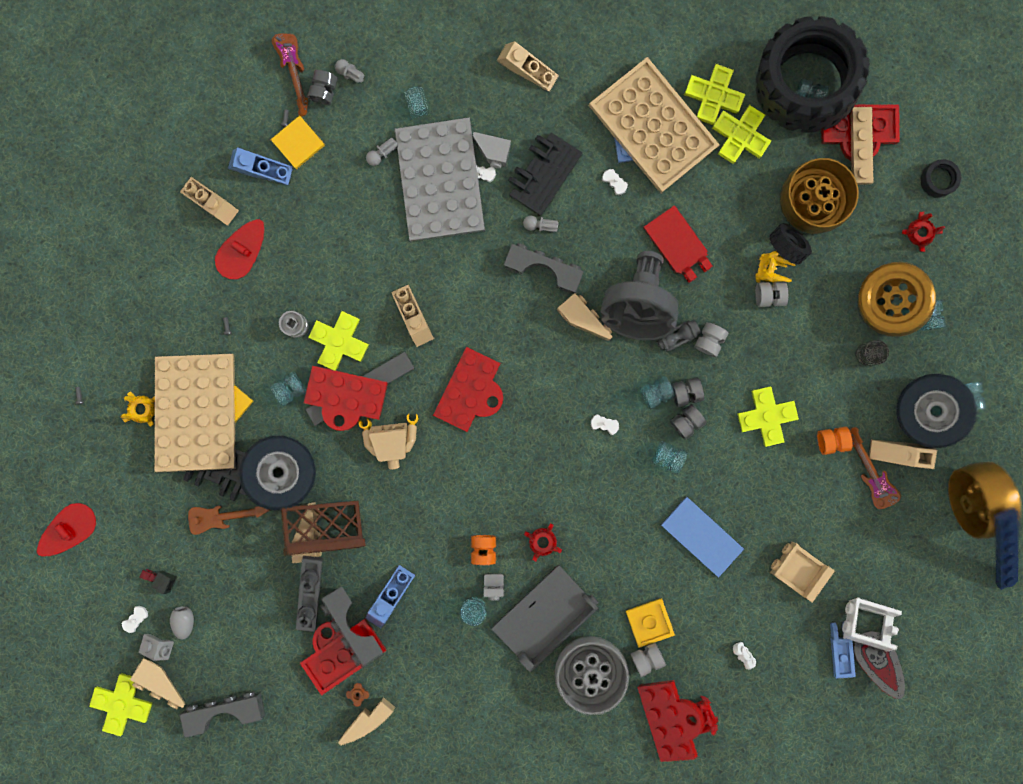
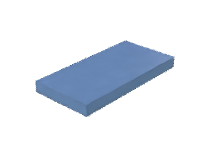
(702, 536)

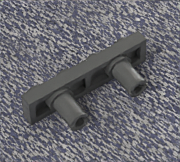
(309, 593)

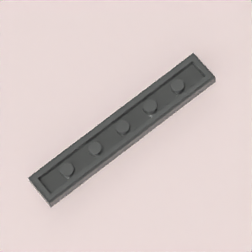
(387, 372)

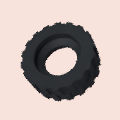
(790, 243)

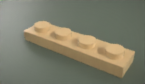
(862, 145)

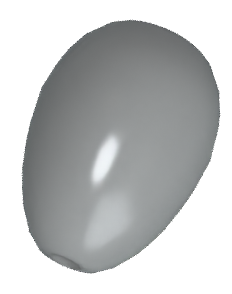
(181, 622)

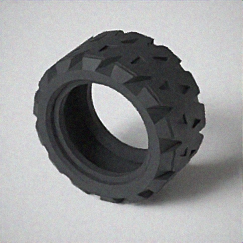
(818, 37)

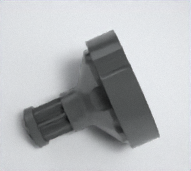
(641, 307)

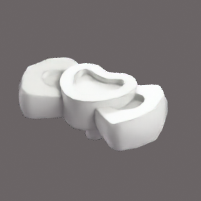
(486, 174)
(615, 182)
(610, 425)
(135, 619)
(744, 655)

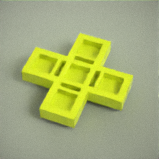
(714, 94)
(741, 134)
(338, 341)
(767, 416)
(120, 705)

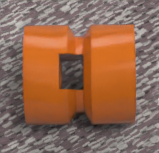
(838, 439)
(483, 542)

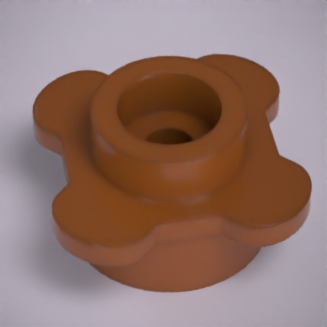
(363, 694)

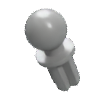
(349, 71)
(374, 157)
(531, 223)

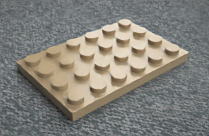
(653, 125)
(194, 413)

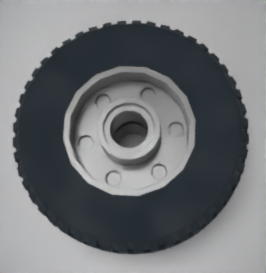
(956, 414)
(273, 453)

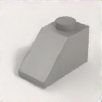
(493, 149)

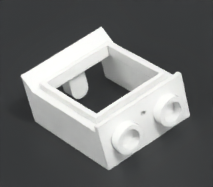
(887, 629)

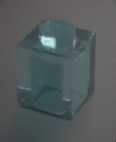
(417, 102)

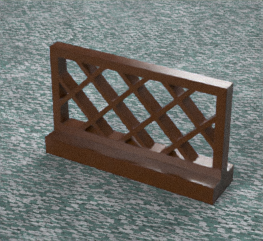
(322, 545)

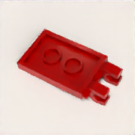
(678, 243)

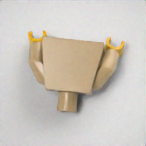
(389, 441)

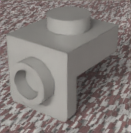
(493, 586)
(155, 648)

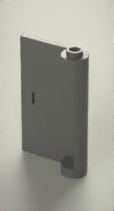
(548, 622)

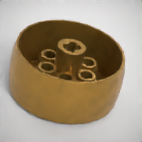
(832, 180)
(895, 275)
(980, 494)

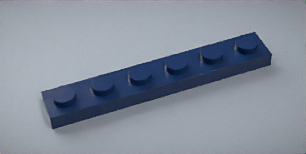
(1007, 547)

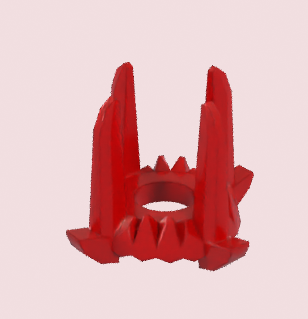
(922, 221)
(543, 532)
(709, 717)

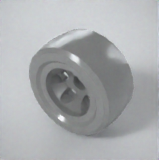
(603, 697)

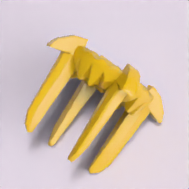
(773, 260)
(131, 409)

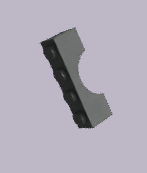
(521, 259)
(364, 649)
(247, 709)

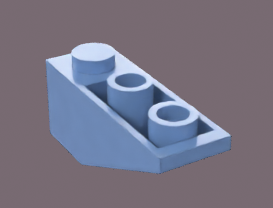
(259, 166)
(389, 596)

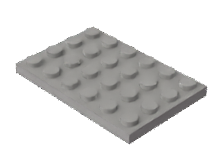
(439, 179)

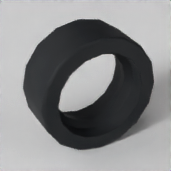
(953, 171)

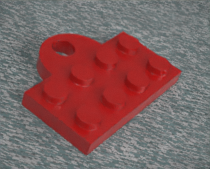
(884, 129)
(469, 391)
(345, 396)
(331, 660)
(670, 720)

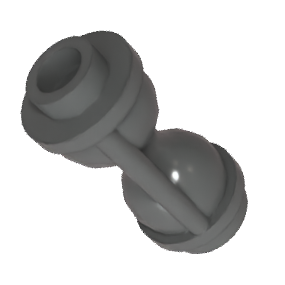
(687, 331)

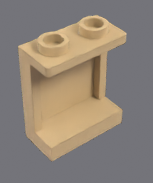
(801, 571)

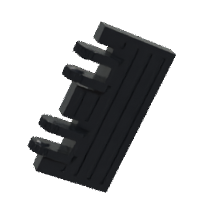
(545, 176)
(217, 476)

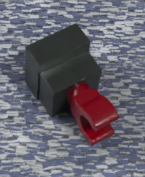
(161, 581)

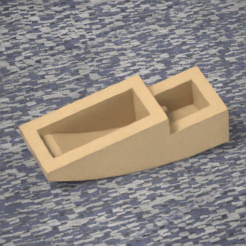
(367, 721)

